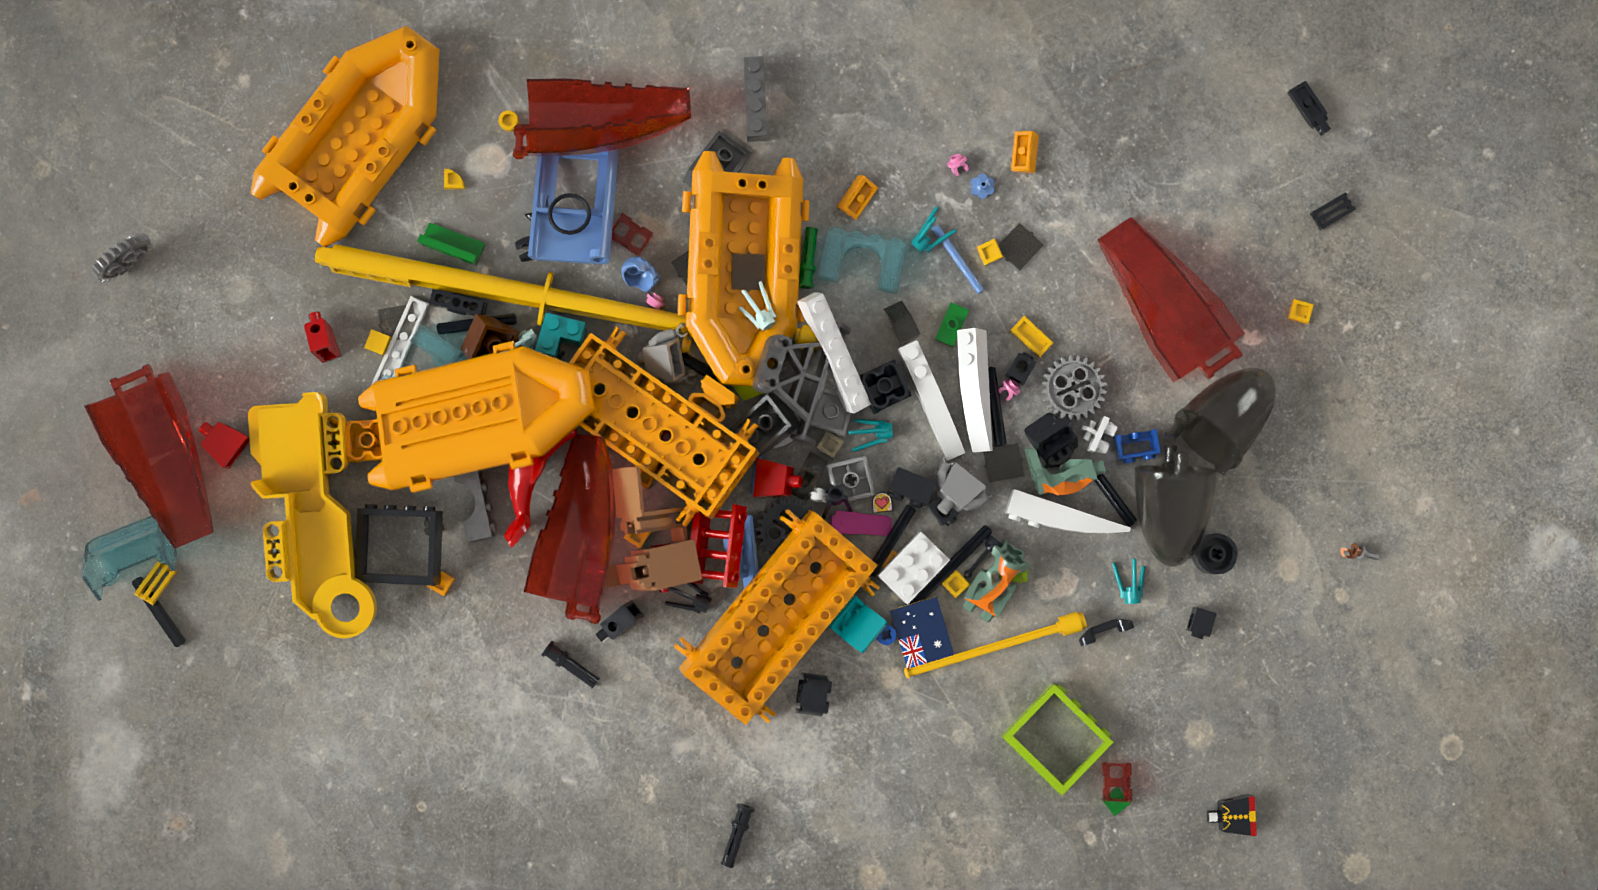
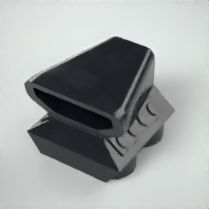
(885, 386)

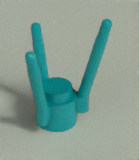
(921, 240)
(883, 431)
(1133, 593)

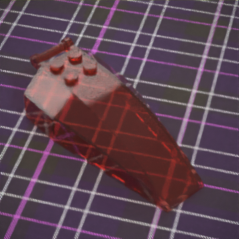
(596, 118)
(1172, 305)
(156, 450)
(578, 538)

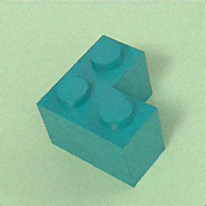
(559, 330)

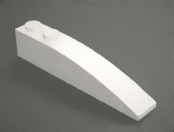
(975, 387)
(931, 399)
(1057, 516)

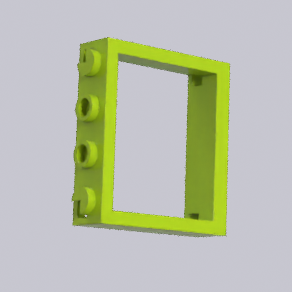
(1075, 707)

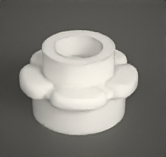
(819, 495)

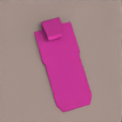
(857, 523)

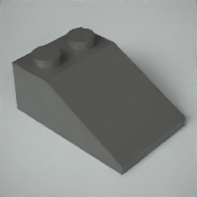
(730, 154)
(773, 420)

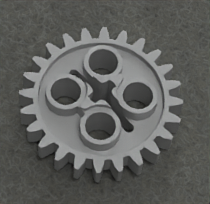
(121, 257)
(1080, 404)

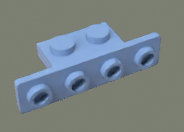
(749, 560)

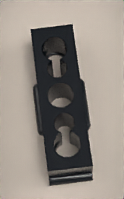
(453, 298)

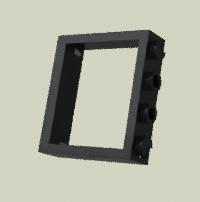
(434, 551)

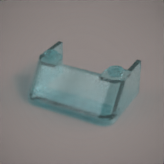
(123, 549)

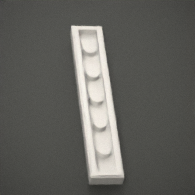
(399, 349)

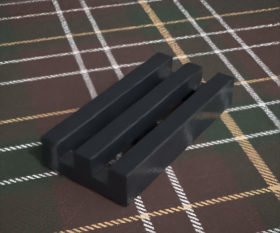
(1347, 202)

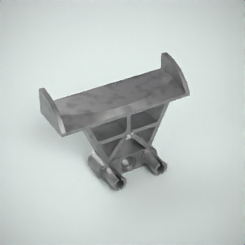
(767, 379)

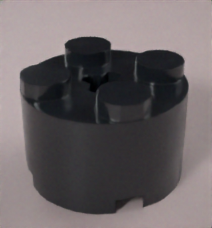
(1225, 558)
(813, 694)

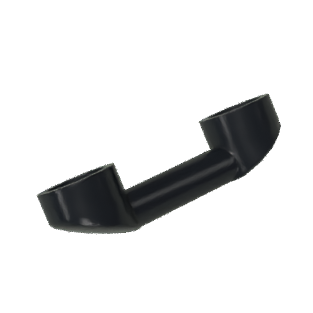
(1088, 636)

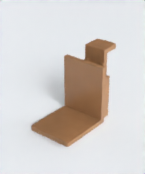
(631, 507)
(657, 567)

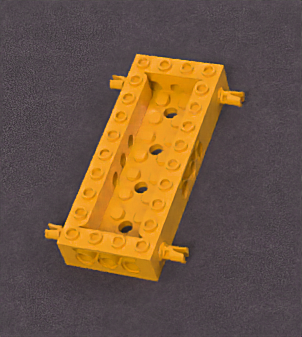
(660, 410)
(790, 626)

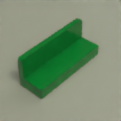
(452, 244)

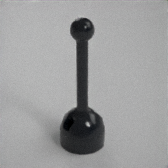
(989, 544)

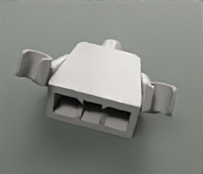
(664, 358)
(959, 488)

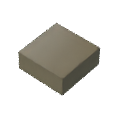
(830, 444)

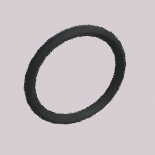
(569, 195)

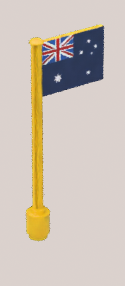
(928, 645)

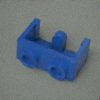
(1135, 437)

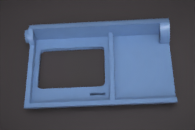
(592, 243)

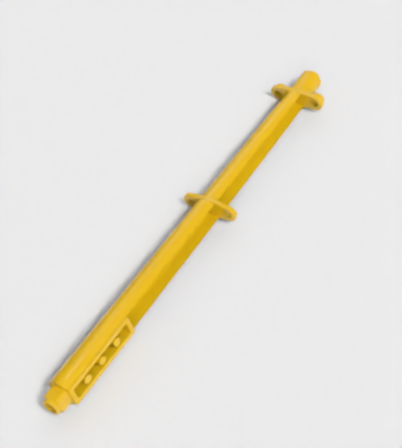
(411, 272)

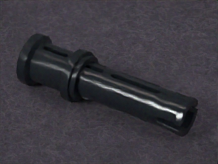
(562, 659)
(739, 825)

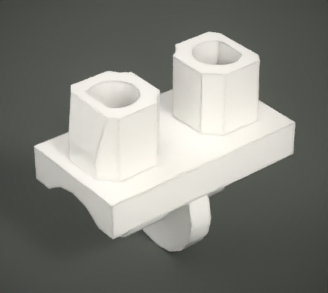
(1103, 426)

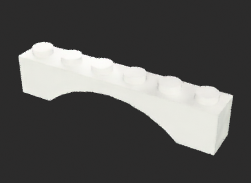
(848, 383)

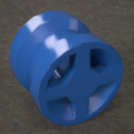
(886, 638)

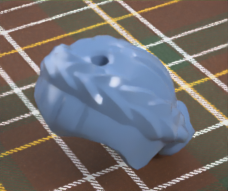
(640, 273)

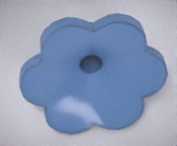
(978, 189)

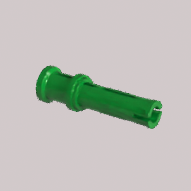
(807, 266)

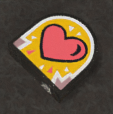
(882, 503)

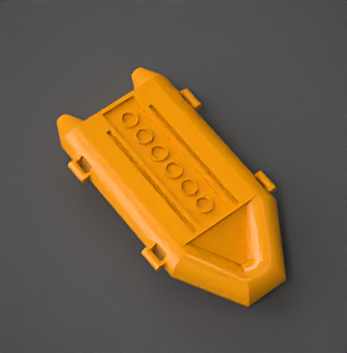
(354, 131)
(738, 217)
(474, 415)

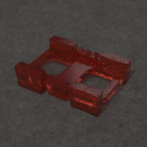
(633, 230)
(1123, 782)

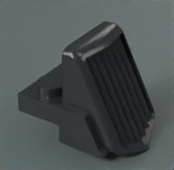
(1052, 439)

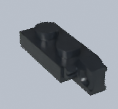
(1310, 107)

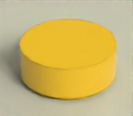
(508, 120)

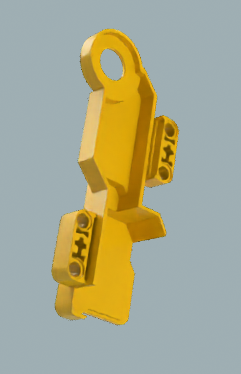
(316, 536)

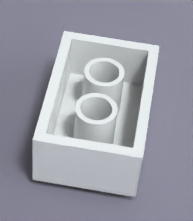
(913, 567)

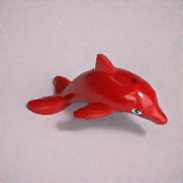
(521, 485)

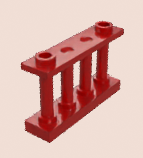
(701, 532)

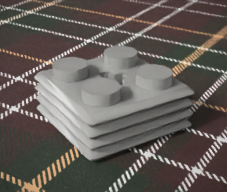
(858, 469)

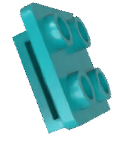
(858, 624)

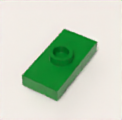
(951, 323)

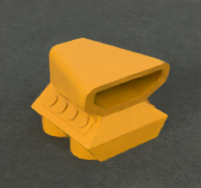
(713, 399)
(363, 441)

